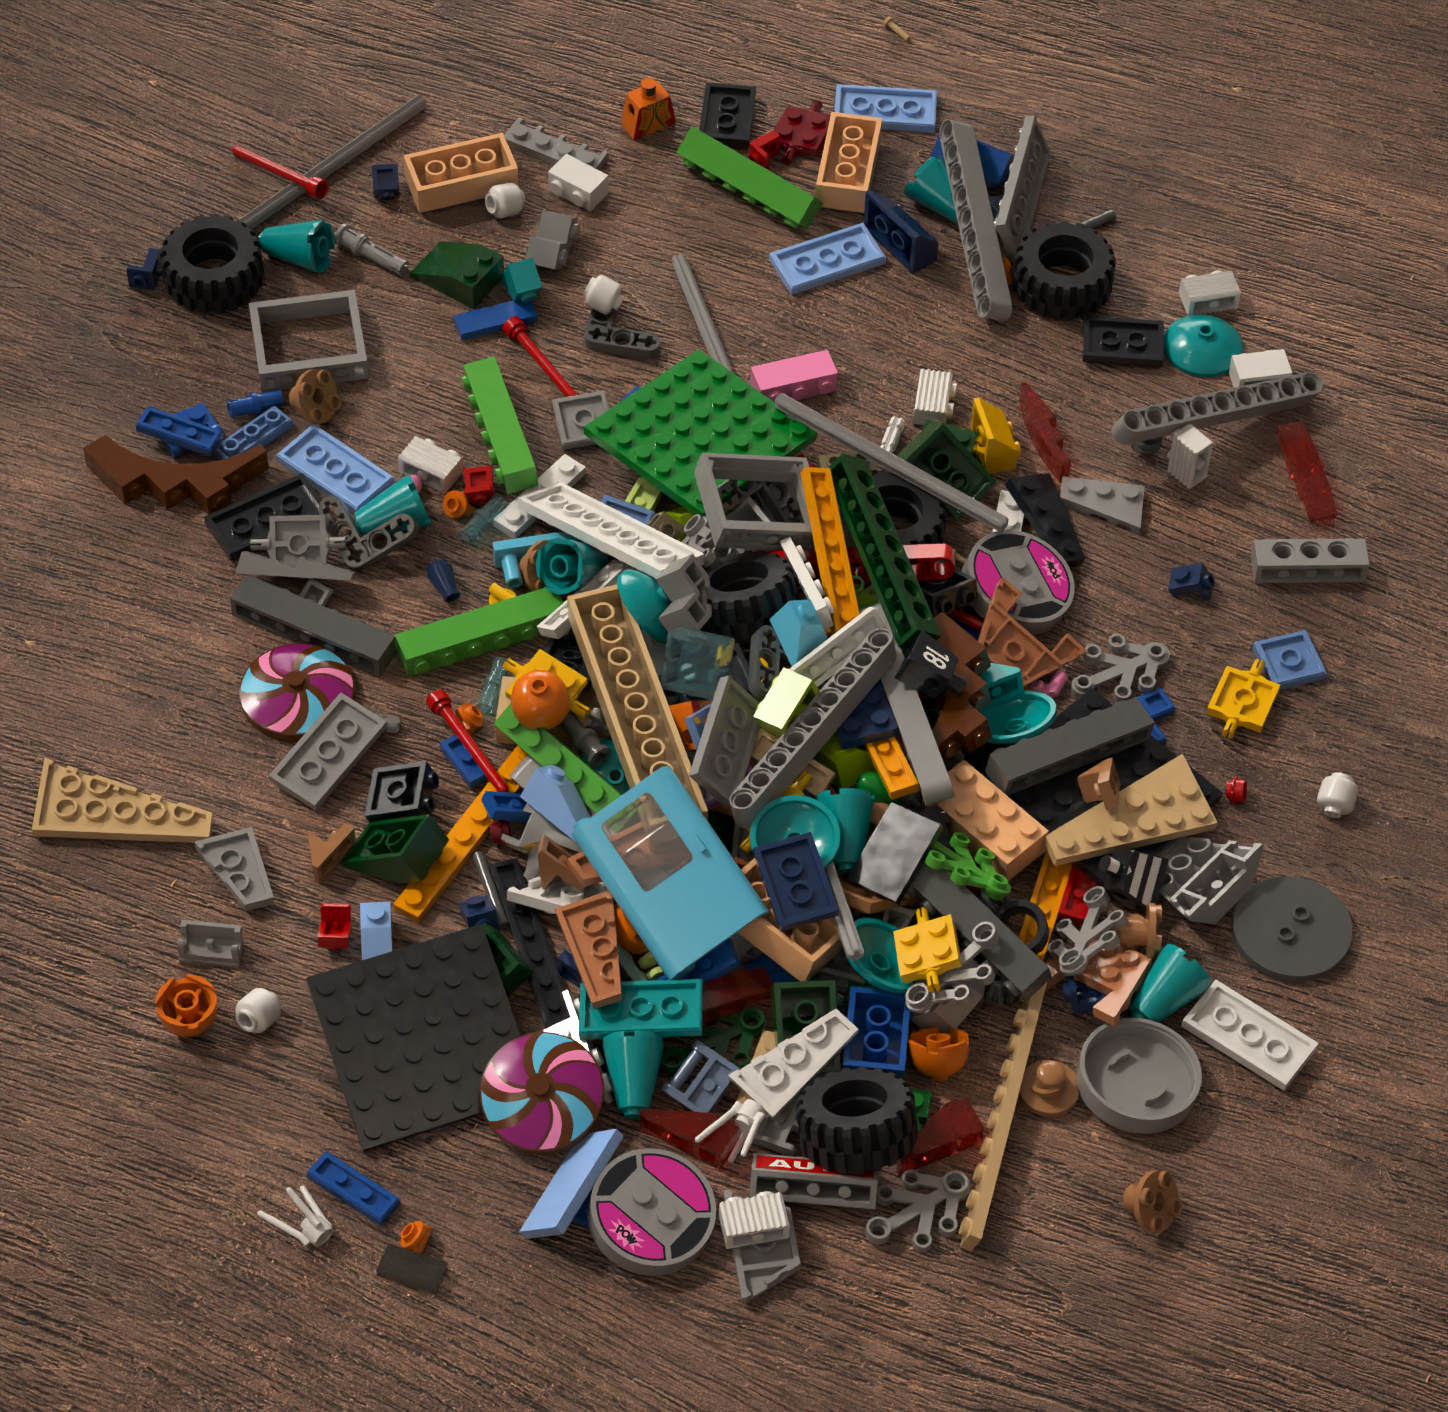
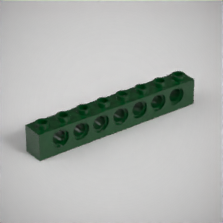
(881, 551)

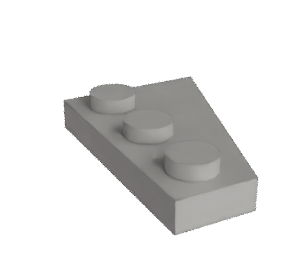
(1111, 500)
(239, 866)

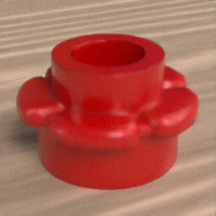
(1236, 790)

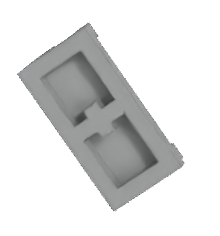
(210, 944)

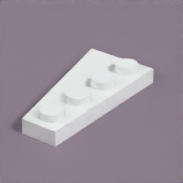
(794, 1063)

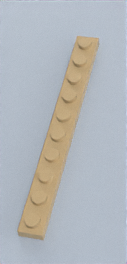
(1000, 1121)

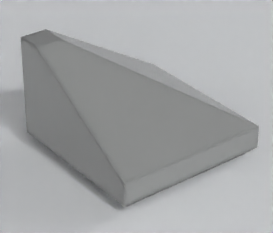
(317, 592)

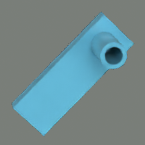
(510, 552)

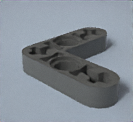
(606, 330)
(764, 490)
(366, 543)
(772, 654)

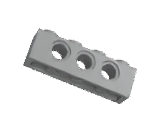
(1309, 560)

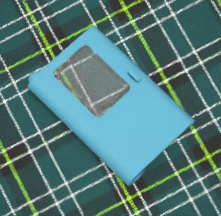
(654, 866)

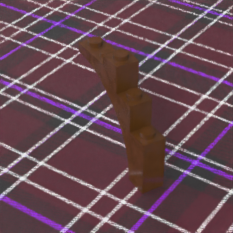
(172, 483)
(960, 721)

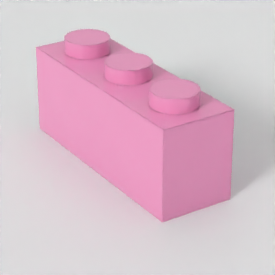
(796, 376)

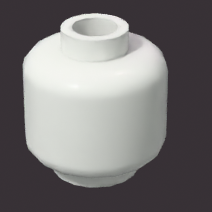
(504, 200)
(603, 294)
(1337, 795)
(258, 1010)

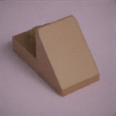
(1101, 784)
(329, 854)
(553, 862)

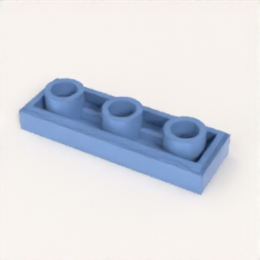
(257, 432)

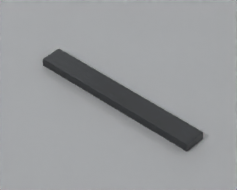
(531, 944)

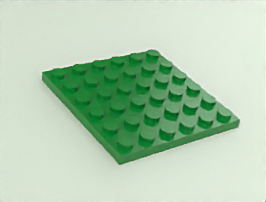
(693, 412)

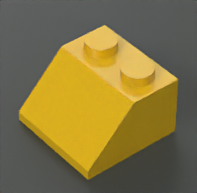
(995, 441)

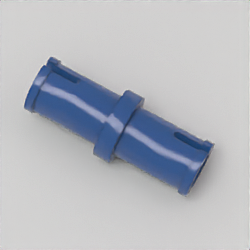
(255, 403)

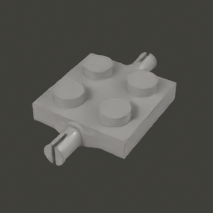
(298, 537)

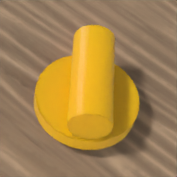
(499, 594)

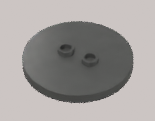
(1292, 929)

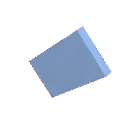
(898, 107)
(827, 258)
(334, 468)
(571, 1184)

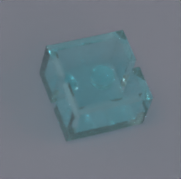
(700, 661)

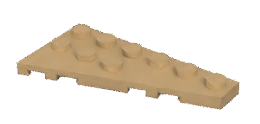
(102, 808)
(1148, 812)

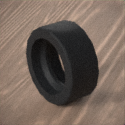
(1026, 907)

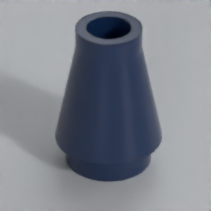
(443, 579)

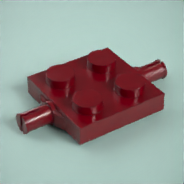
(802, 131)

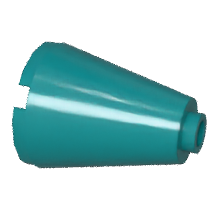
(933, 189)
(300, 244)
(396, 500)
(568, 564)
(854, 814)
(1169, 985)
(633, 1069)

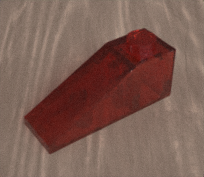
(682, 1128)
(946, 1133)

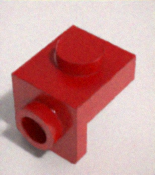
(764, 148)
(479, 484)
(335, 926)

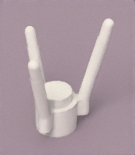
(748, 1119)
(315, 1225)

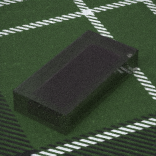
(412, 1269)

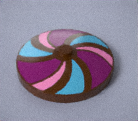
(292, 688)
(542, 1093)

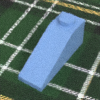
(555, 798)
(376, 929)

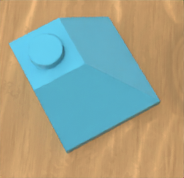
(798, 629)

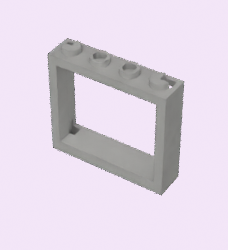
(286, 374)
(751, 468)

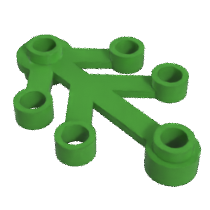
(963, 866)

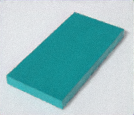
(654, 1006)

